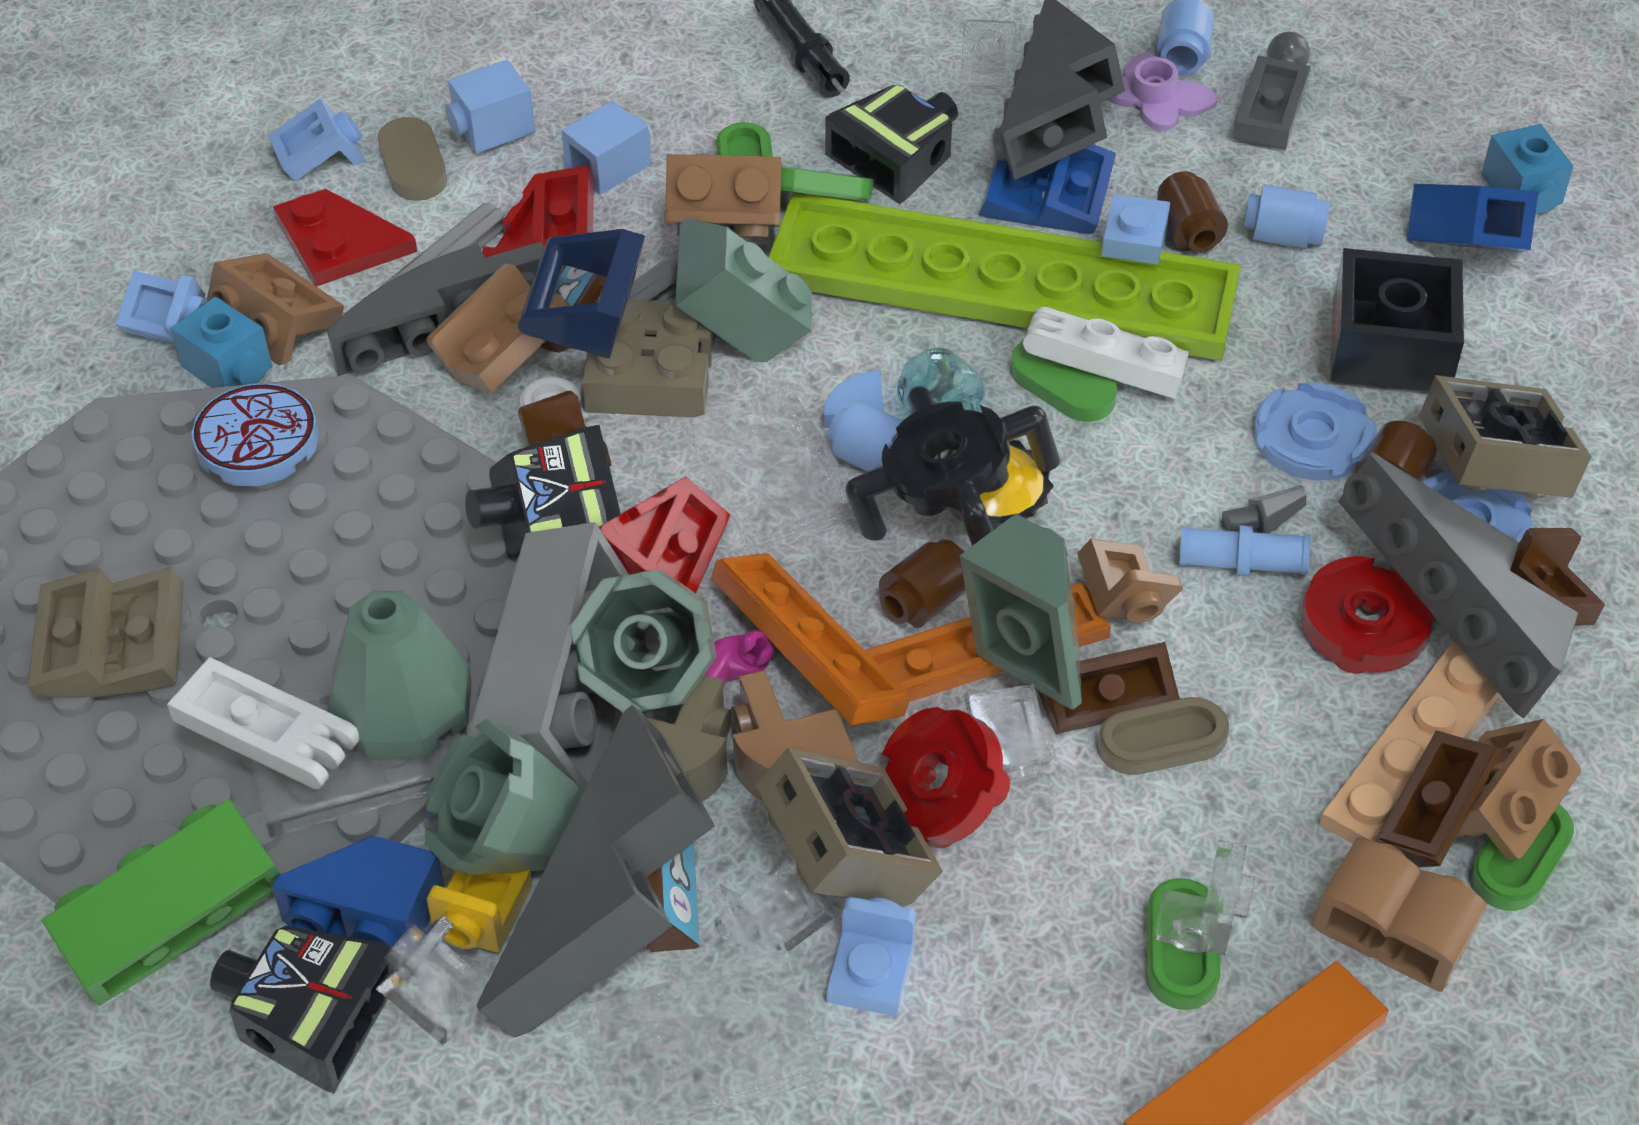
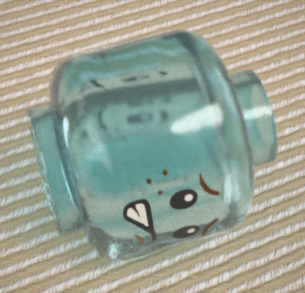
(944, 376)

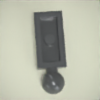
(1274, 92)

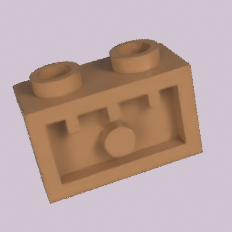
(724, 192)
(274, 300)
(482, 335)
(1522, 787)

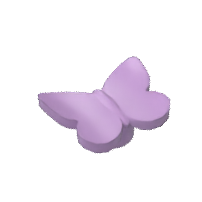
(1154, 88)

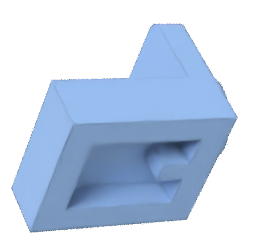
(314, 137)
(872, 955)

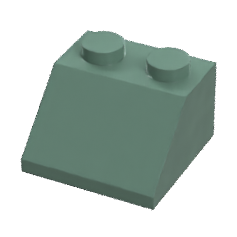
(740, 291)
(1025, 607)

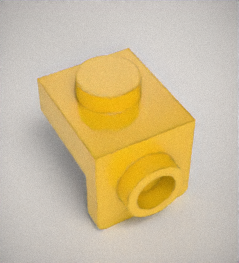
(480, 907)

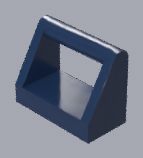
(591, 325)

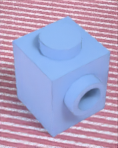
(490, 106)
(610, 143)

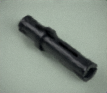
(808, 49)

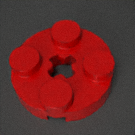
(1360, 643)
(973, 777)

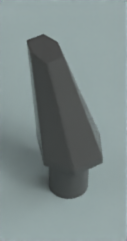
(1266, 511)

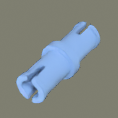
(1245, 550)

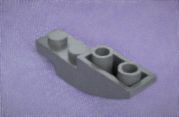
(411, 306)

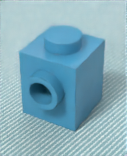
(1528, 162)
(221, 346)

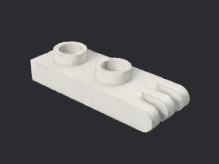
(1106, 351)
(263, 723)

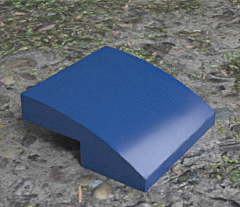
(1070, 197)

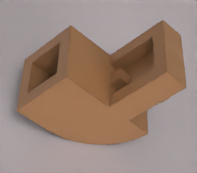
(765, 735)

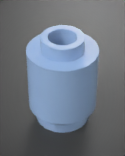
(1185, 35)
(1287, 217)
(861, 434)

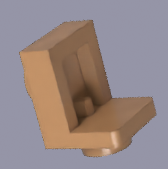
(1123, 582)

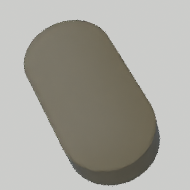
(412, 159)
(1163, 736)

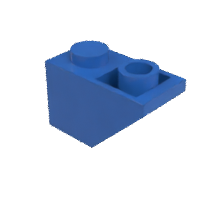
(1472, 216)
(361, 891)

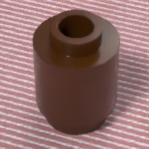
(1194, 213)
(1403, 446)
(923, 583)

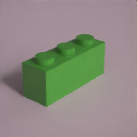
(162, 901)

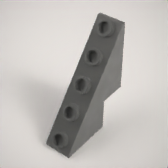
(1057, 92)
(1464, 580)
(595, 891)

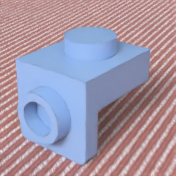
(1136, 229)
(157, 304)

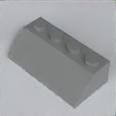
(533, 663)

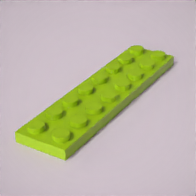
(1001, 272)

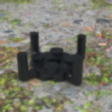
(956, 480)

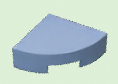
(861, 387)

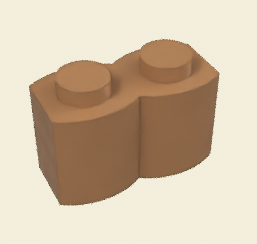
(1399, 913)

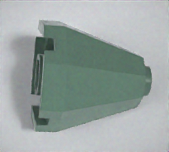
(643, 641)
(398, 678)
(498, 804)

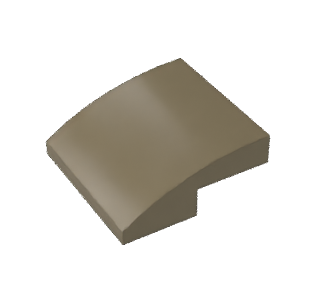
(106, 634)

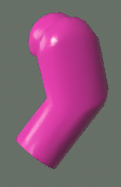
(741, 655)

